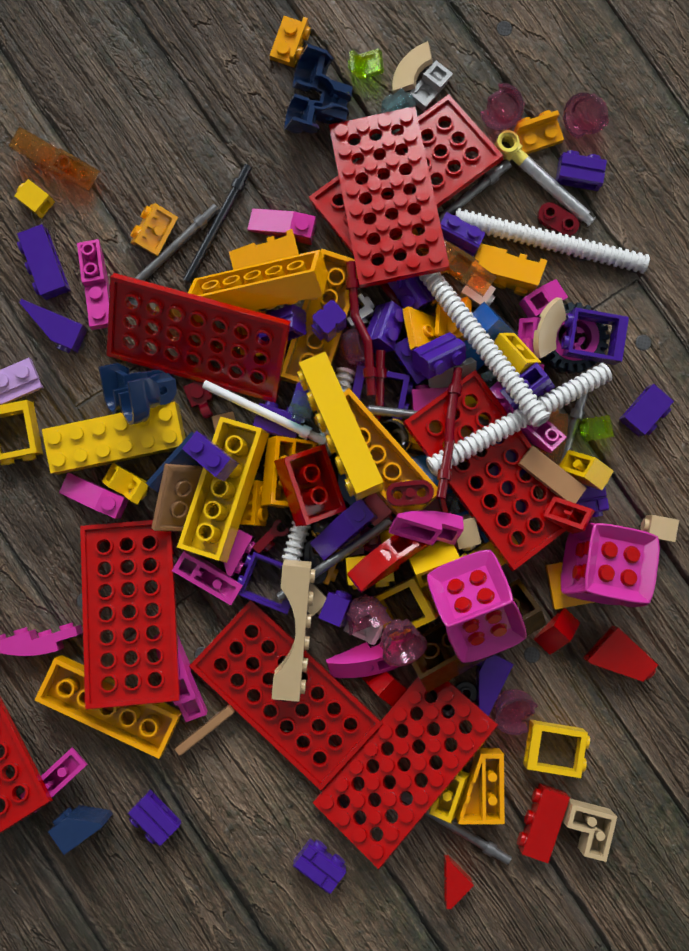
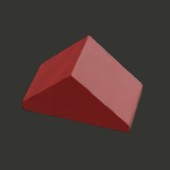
(568, 515)
(558, 631)
(386, 687)
(456, 882)

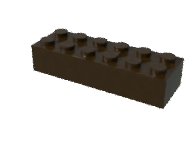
(440, 661)

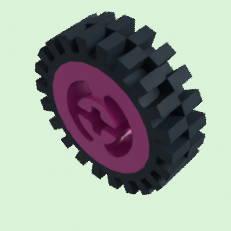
(595, 342)

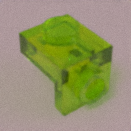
(366, 63)
(596, 428)

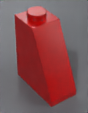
(621, 655)

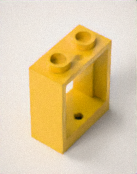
(20, 407)
(422, 596)
(533, 744)

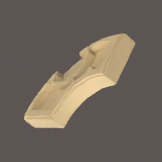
(411, 67)
(546, 333)

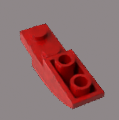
(384, 561)

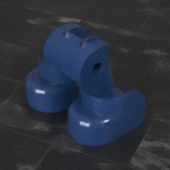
(334, 96)
(135, 392)

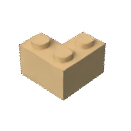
(596, 827)

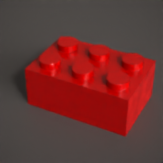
(310, 485)

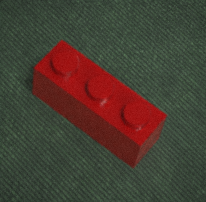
(543, 822)

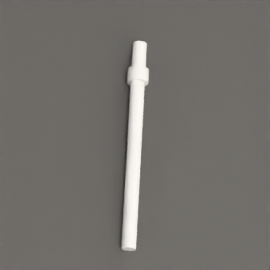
(304, 431)

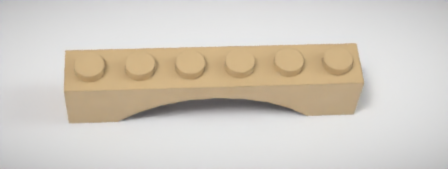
(296, 585)

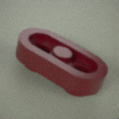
(557, 221)
(409, 492)

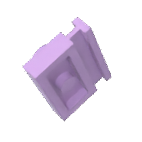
(18, 381)

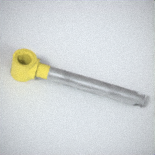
(541, 176)

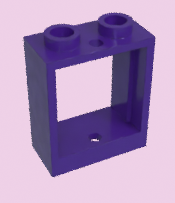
(617, 338)
(406, 387)
(250, 564)

